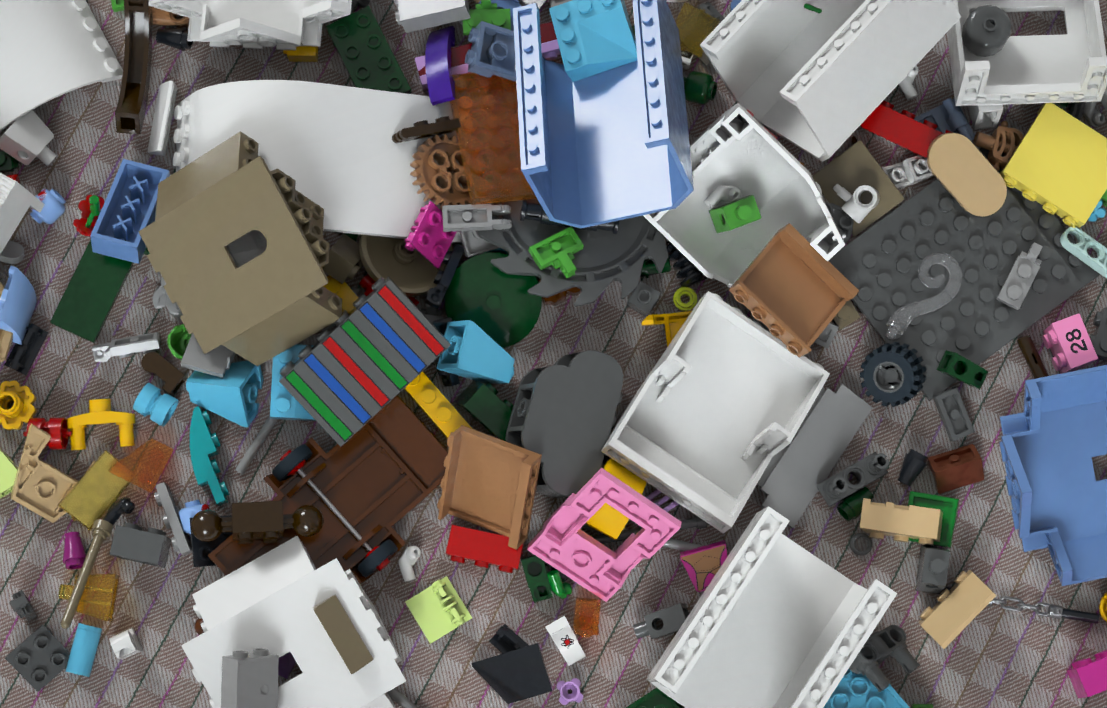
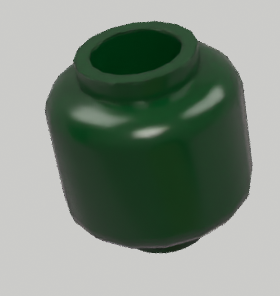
(699, 87)

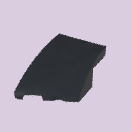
(516, 673)

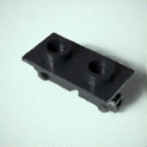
(23, 355)
(507, 640)

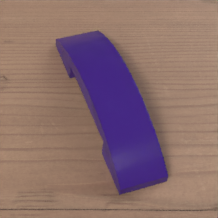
(438, 65)

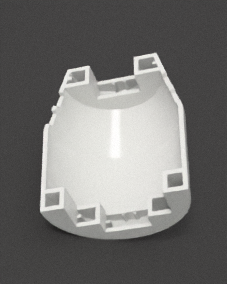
(746, 156)

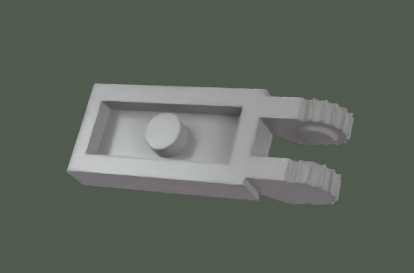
(474, 217)

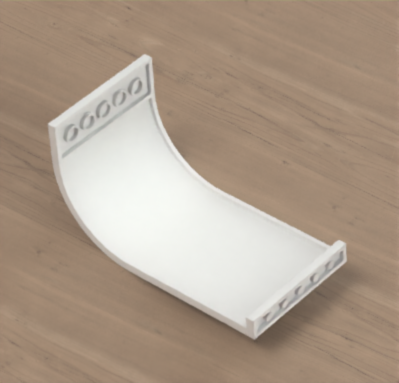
(326, 140)

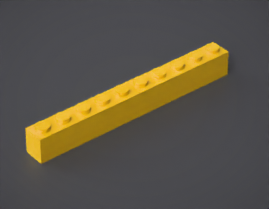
(421, 388)

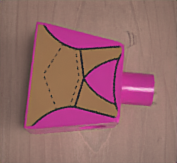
(703, 563)

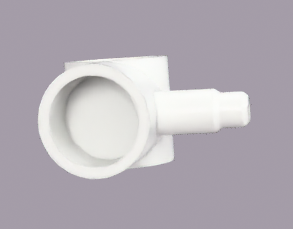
(853, 204)

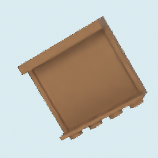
(793, 290)
(489, 483)

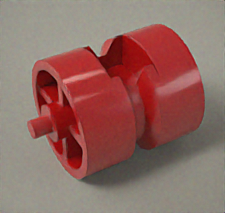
(56, 428)

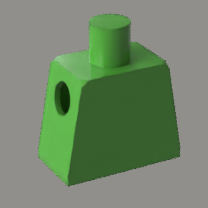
(735, 214)

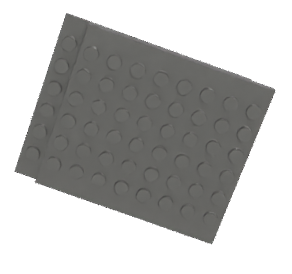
(974, 323)

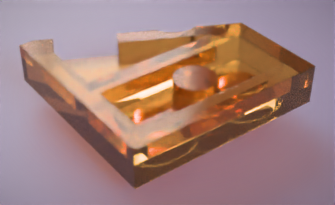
(143, 464)

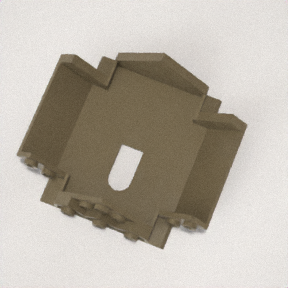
(270, 298)

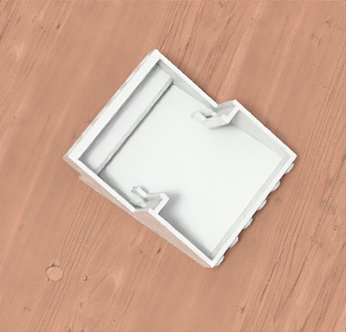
(715, 412)

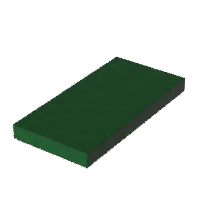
(91, 294)

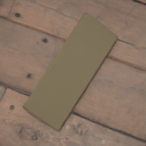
(343, 634)

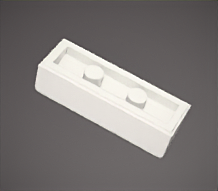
(162, 118)

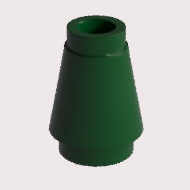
(851, 506)

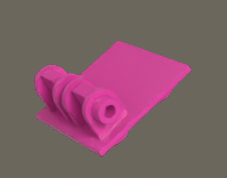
(429, 235)

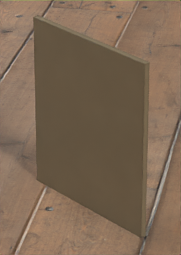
(854, 169)

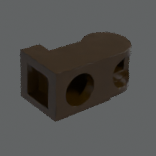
(156, 365)

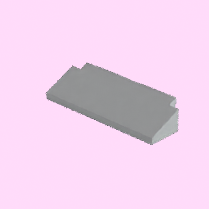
(810, 457)

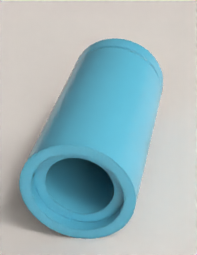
(83, 650)

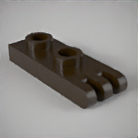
(423, 130)

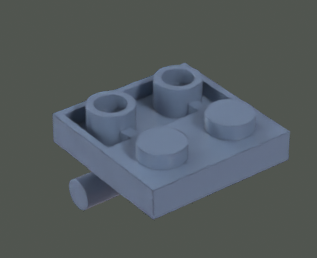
(948, 118)

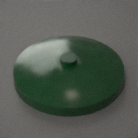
(493, 299)

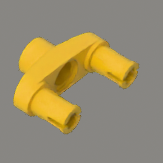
(101, 413)

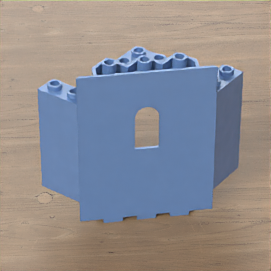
(1053, 473)

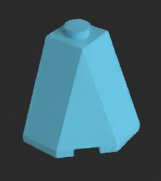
(228, 396)

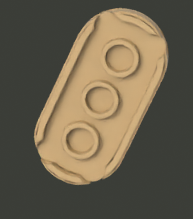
(966, 174)

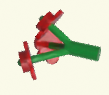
(90, 210)

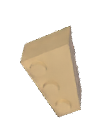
(901, 522)

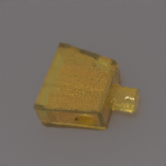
(98, 596)

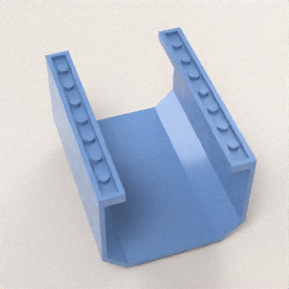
(610, 140)

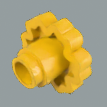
(22, 408)

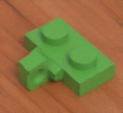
(487, 13)
(558, 251)

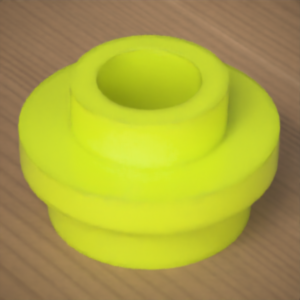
(688, 292)

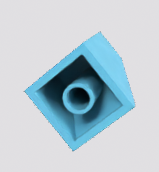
(475, 355)

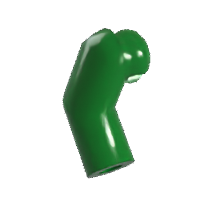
(558, 587)

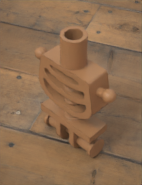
(1002, 141)

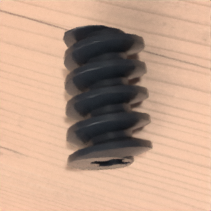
(687, 269)

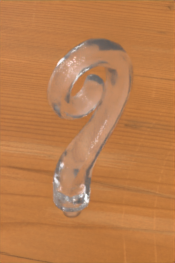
(903, 316)

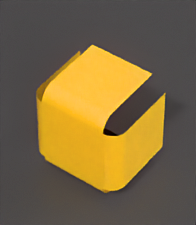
(607, 519)

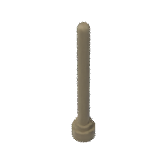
(101, 530)

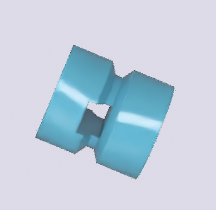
(153, 403)

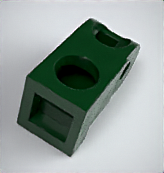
(962, 369)
(536, 578)

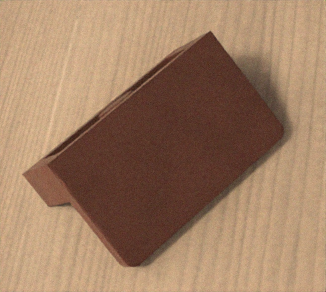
(956, 468)

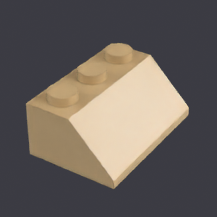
(956, 608)

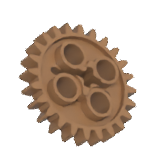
(446, 172)

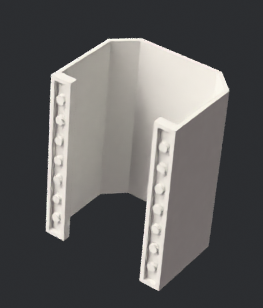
(822, 71)
(769, 627)

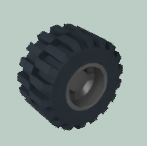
(893, 374)

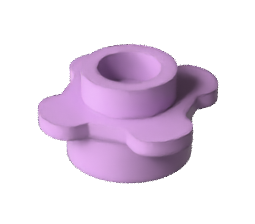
(575, 696)

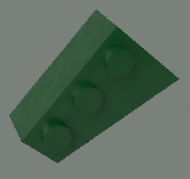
(486, 408)

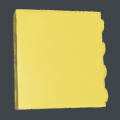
(1060, 165)

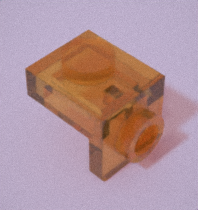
(586, 617)

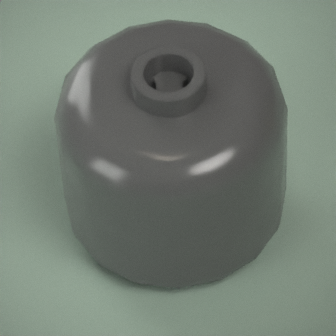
(986, 30)

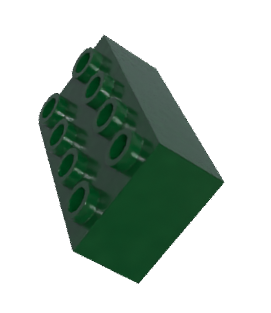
(367, 53)

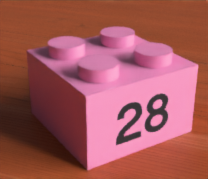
(1069, 344)

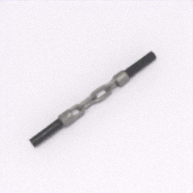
(1054, 611)

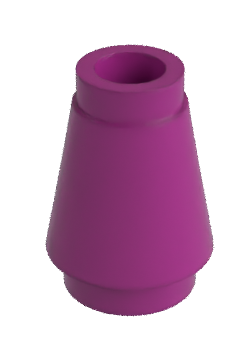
(74, 552)

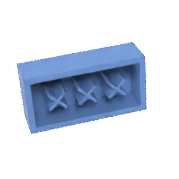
(127, 210)

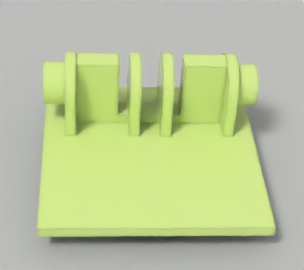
(438, 609)

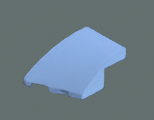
(17, 304)

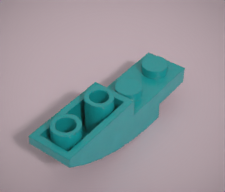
(203, 447)

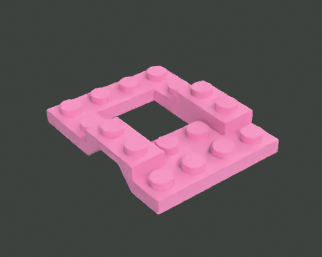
(586, 559)

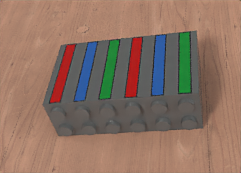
(363, 360)

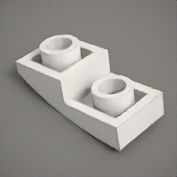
(908, 172)

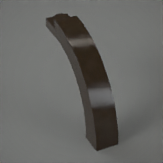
(136, 68)

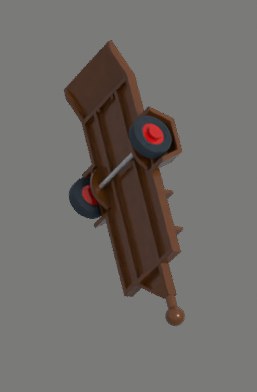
(358, 490)

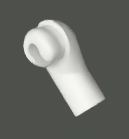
(906, 84)
(722, 193)
(407, 561)

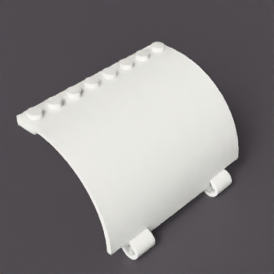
(49, 52)

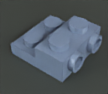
(491, 51)

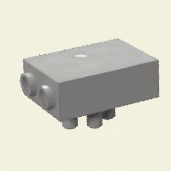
(424, 14)
(250, 679)

